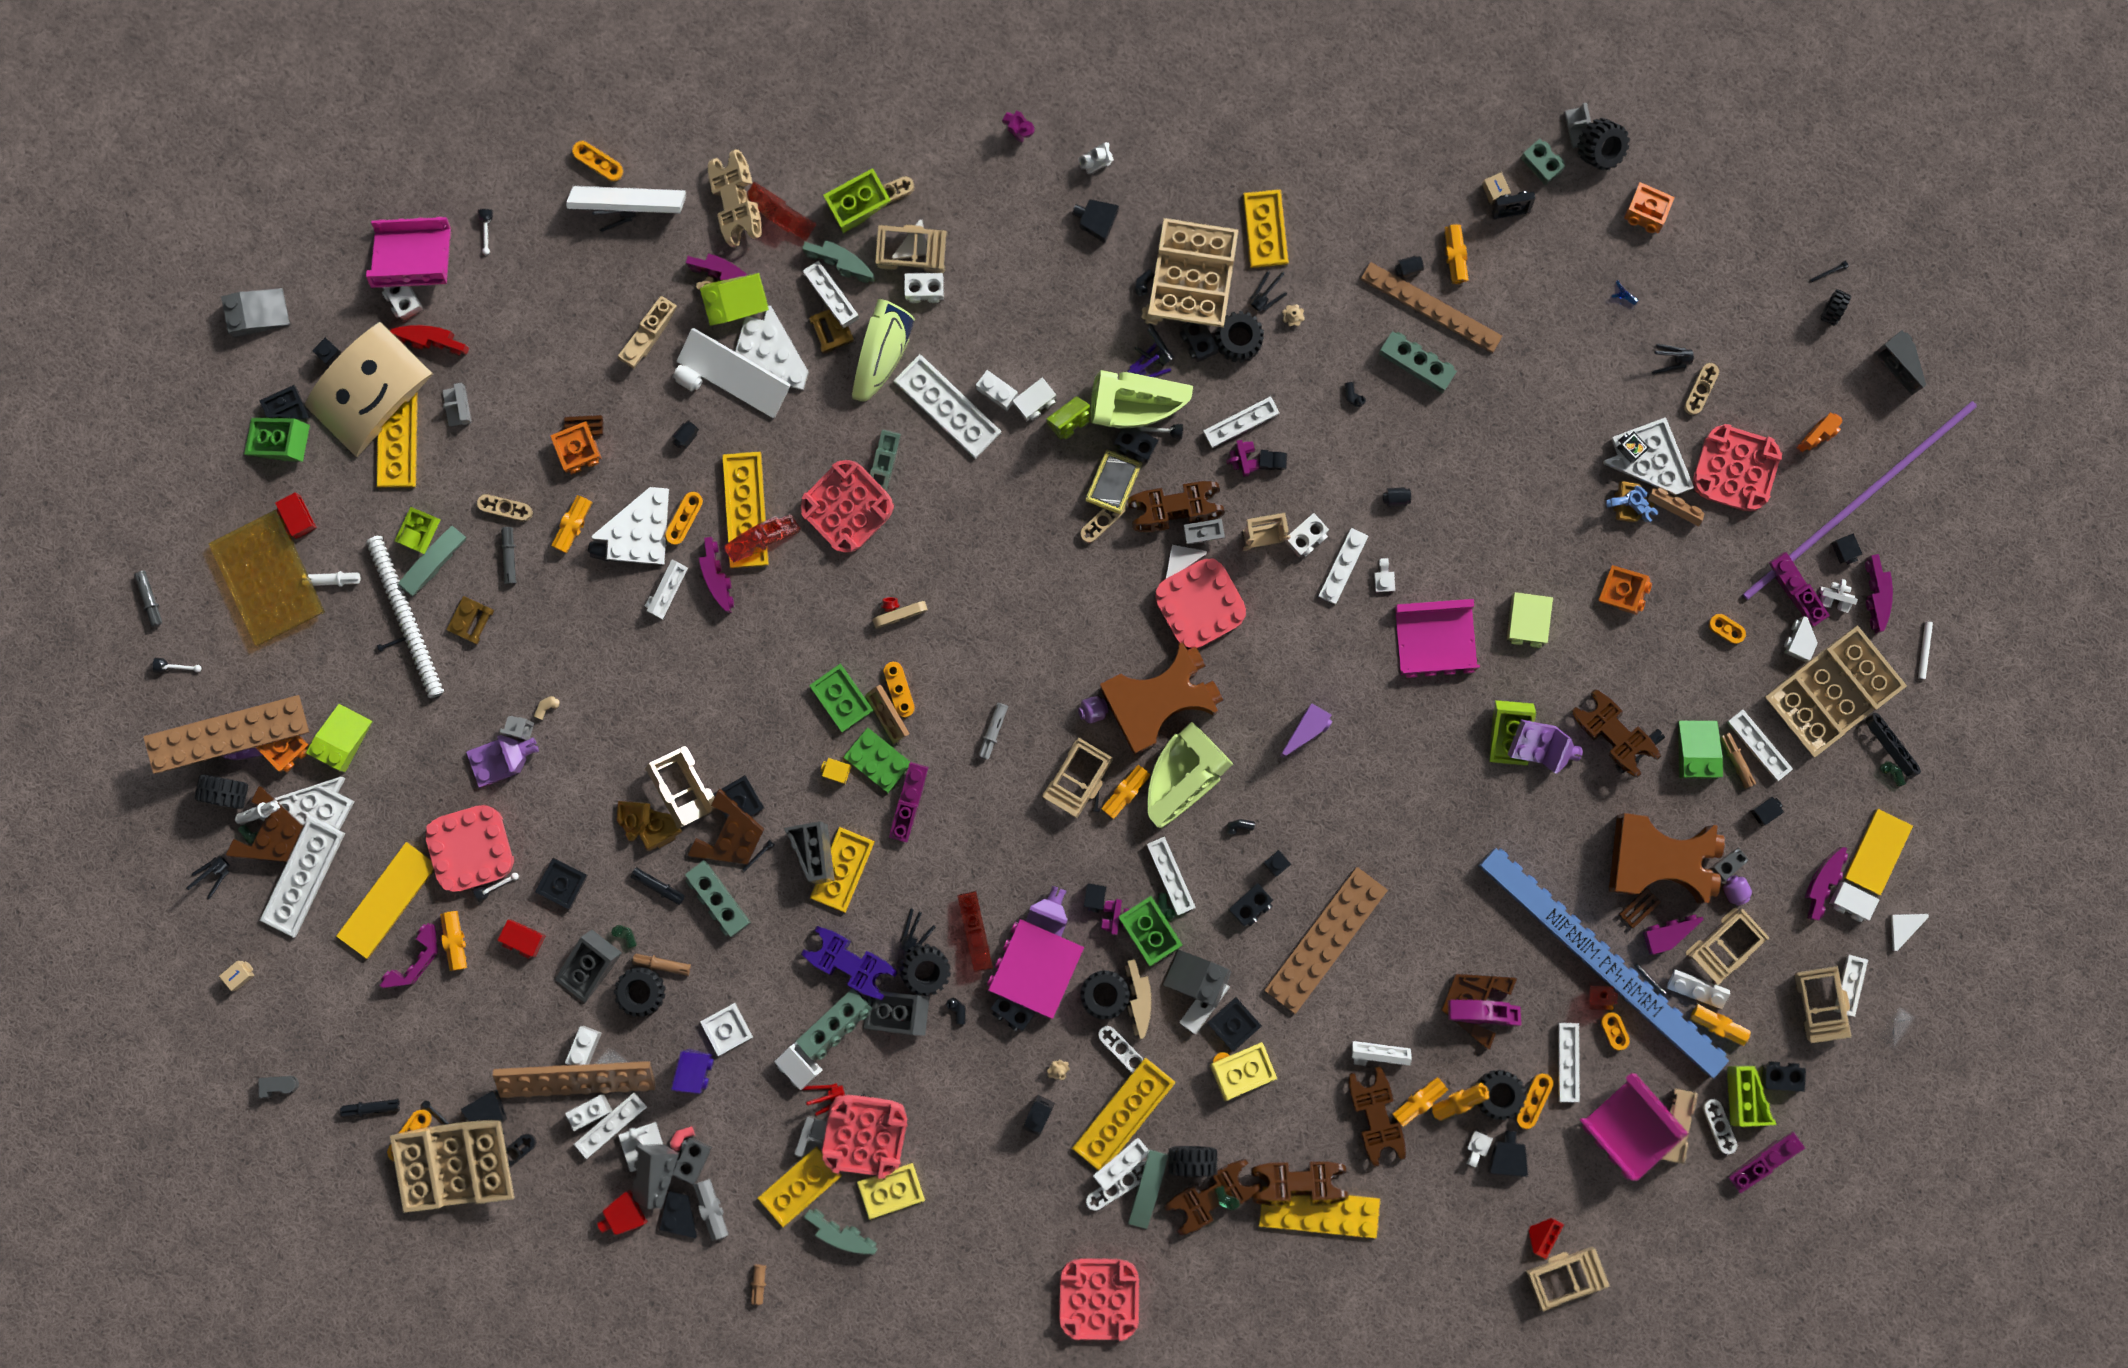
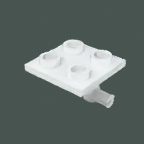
(643, 1135)

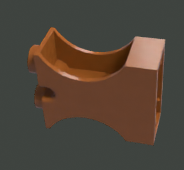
(1146, 704)
(1647, 855)

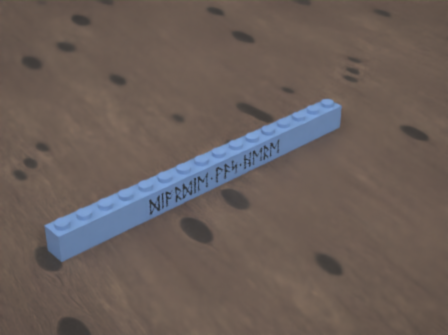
(1604, 963)

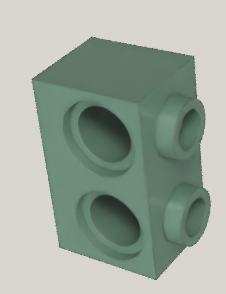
(1538, 164)

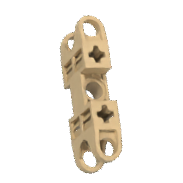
(731, 187)

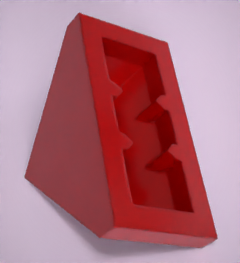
(1544, 1235)

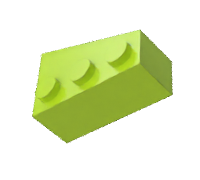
(1746, 1098)

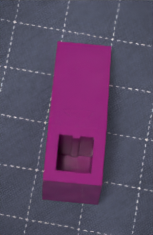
(1667, 937)

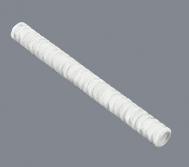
(405, 617)

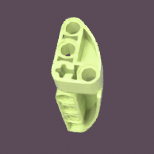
(1135, 399)
(1184, 774)

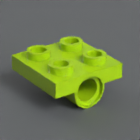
(417, 530)

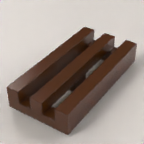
(590, 425)
(1634, 913)

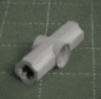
(710, 1209)

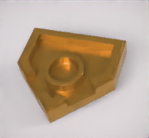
(1624, 512)
(633, 817)
(659, 830)

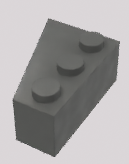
(654, 1171)

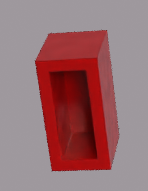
(295, 515)
(521, 938)

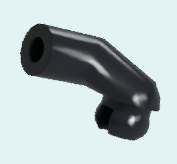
(1141, 282)
(1353, 398)
(1239, 824)
(958, 1008)

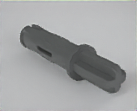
(508, 555)
(148, 598)

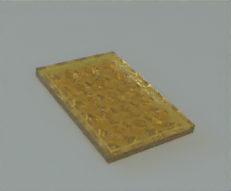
(266, 578)

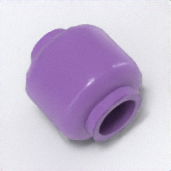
(1093, 709)
(1737, 890)

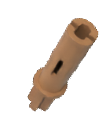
(1737, 760)
(661, 964)

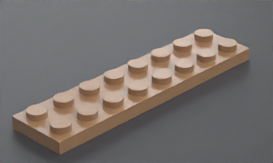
(226, 734)
(1326, 940)
(574, 1079)

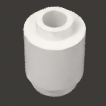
(687, 378)

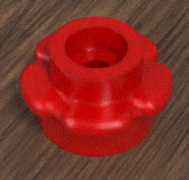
(890, 604)

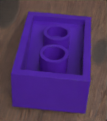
(692, 1071)

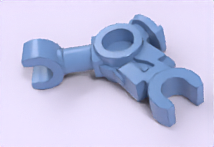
(1634, 499)

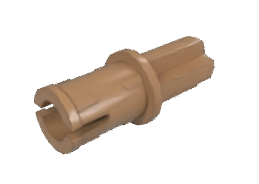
(758, 1284)

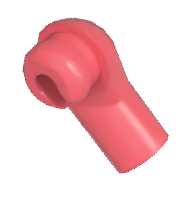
(679, 1136)

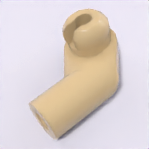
(547, 703)

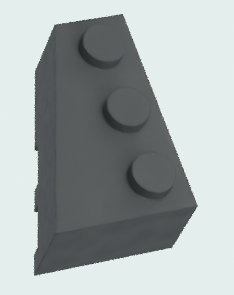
(813, 850)

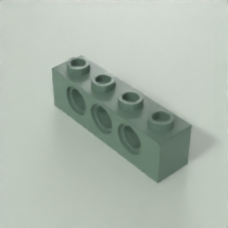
(1407, 363)
(739, 919)
(823, 1027)

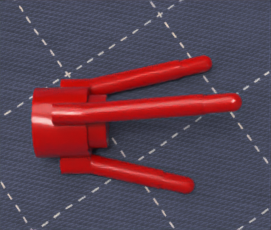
(833, 1093)

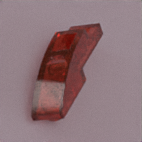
(780, 213)
(760, 536)
(975, 931)

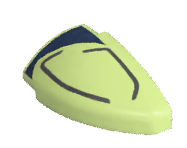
(882, 348)

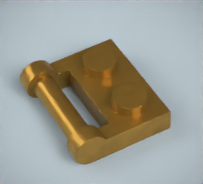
(840, 335)
(465, 616)

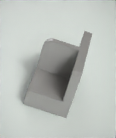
(1576, 121)
(456, 405)
(1204, 531)
(518, 728)
(811, 1136)

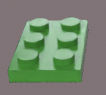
(841, 698)
(877, 760)

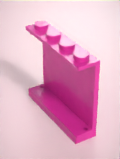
(410, 252)
(1436, 637)
(1035, 968)
(1634, 1128)

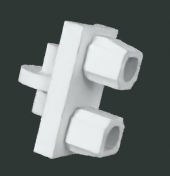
(1096, 158)
(1829, 595)

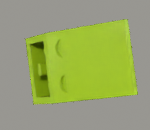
(1069, 417)

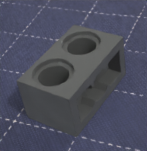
(696, 1162)

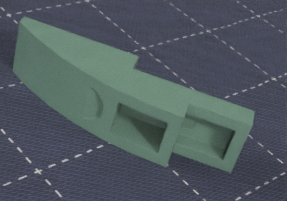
(847, 262)
(847, 1239)

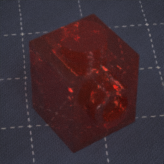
(1596, 1000)

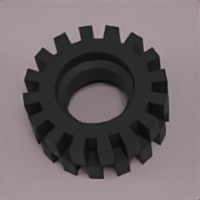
(1835, 307)

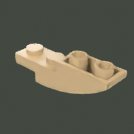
(648, 332)
(1139, 1007)

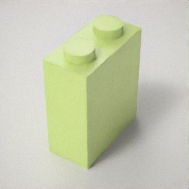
(1529, 619)

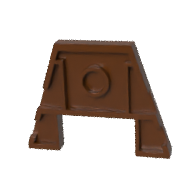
(276, 836)
(737, 837)
(1477, 988)

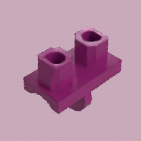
(1018, 125)
(1247, 466)
(1115, 907)

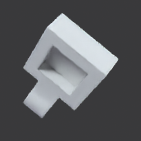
(1384, 580)
(1479, 1145)

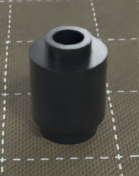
(1409, 266)
(685, 435)
(1397, 497)
(598, 550)

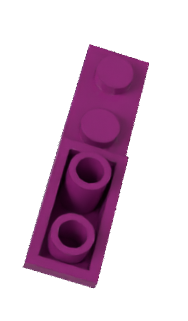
(715, 267)
(717, 583)
(1798, 590)
(1881, 601)
(909, 802)
(1827, 874)
(1484, 1012)
(1766, 1161)

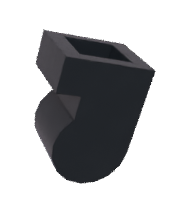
(1272, 460)

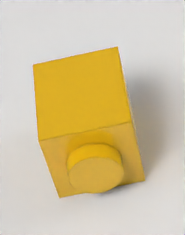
(835, 770)

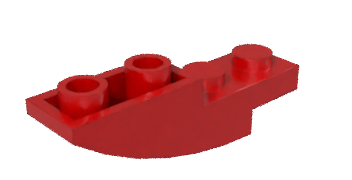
(423, 336)

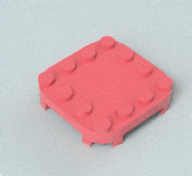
(1736, 468)
(846, 506)
(1200, 603)
(469, 848)
(864, 1135)
(1099, 1299)

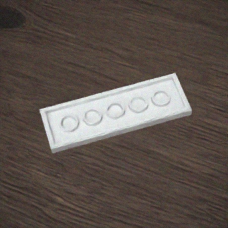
(626, 199)
(733, 373)
(947, 406)
(302, 877)

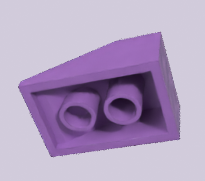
(1311, 725)

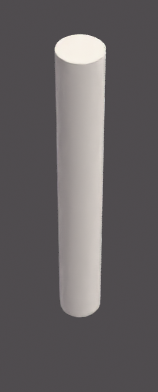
(1925, 650)

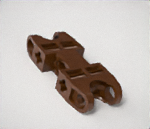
(1175, 506)
(1626, 744)
(1377, 1116)
(1312, 1183)
(1207, 1199)

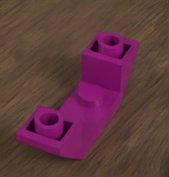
(428, 938)

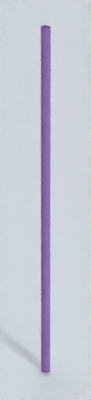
(1865, 495)

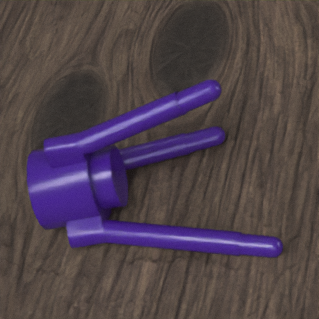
(1140, 369)

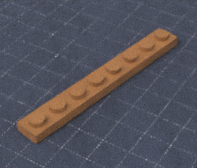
(1431, 307)

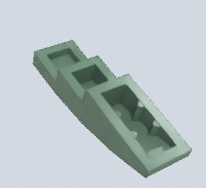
(885, 458)
(430, 562)
(1148, 1189)

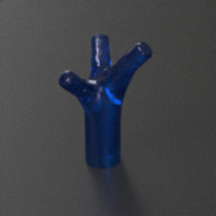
(1625, 294)

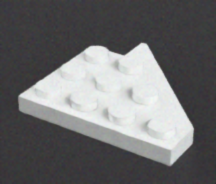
(771, 349)
(1660, 464)
(638, 530)
(319, 802)

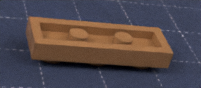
(1676, 505)
(887, 714)

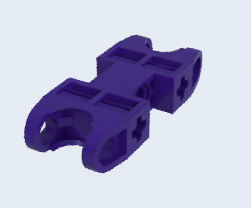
(835, 954)

